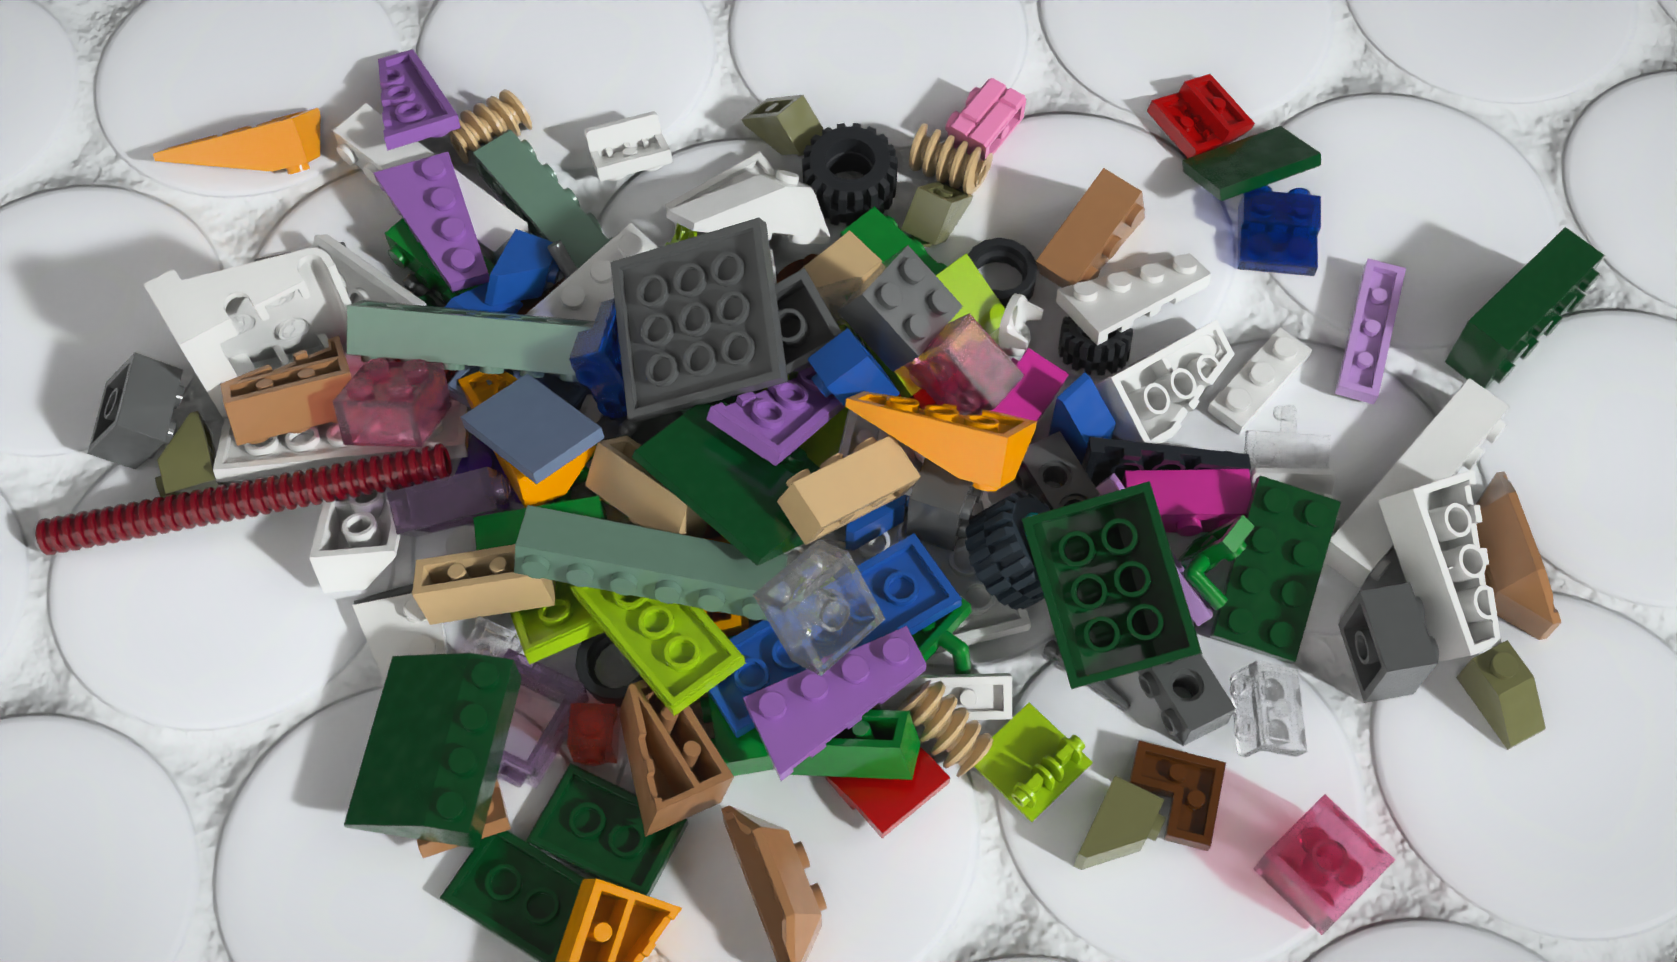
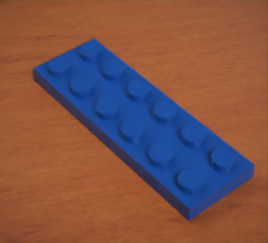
(908, 592)

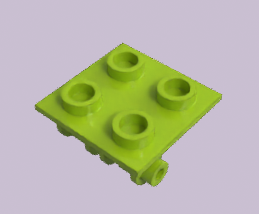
(1032, 762)

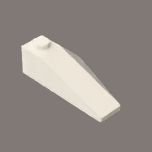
(778, 199)
(1162, 388)
(353, 542)

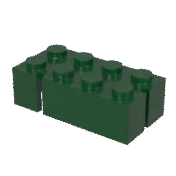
(1525, 309)

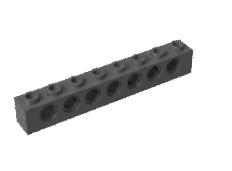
(1187, 718)

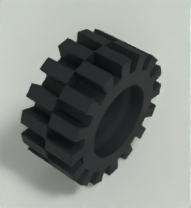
(1082, 352)

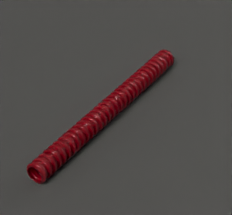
(239, 500)

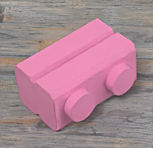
(987, 118)

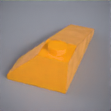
(269, 146)
(971, 447)
(528, 492)

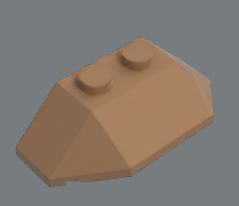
(1515, 564)
(777, 883)

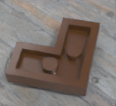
(1192, 785)

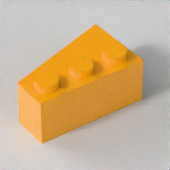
(613, 924)

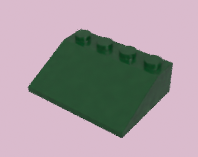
(726, 482)
(1111, 585)
(436, 747)

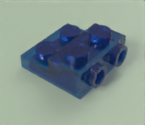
(1279, 231)
(599, 364)

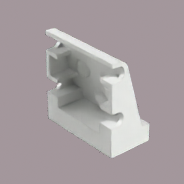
(253, 314)

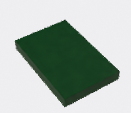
(1251, 163)
(602, 832)
(516, 894)

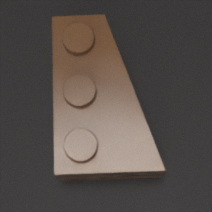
(670, 760)

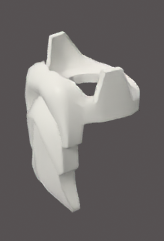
(1013, 334)

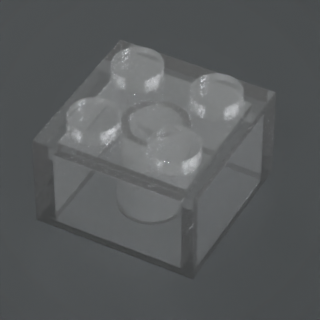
(819, 606)

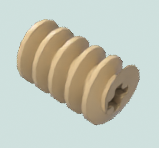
(489, 122)
(948, 162)
(947, 726)

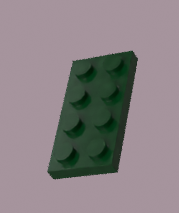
(1278, 571)

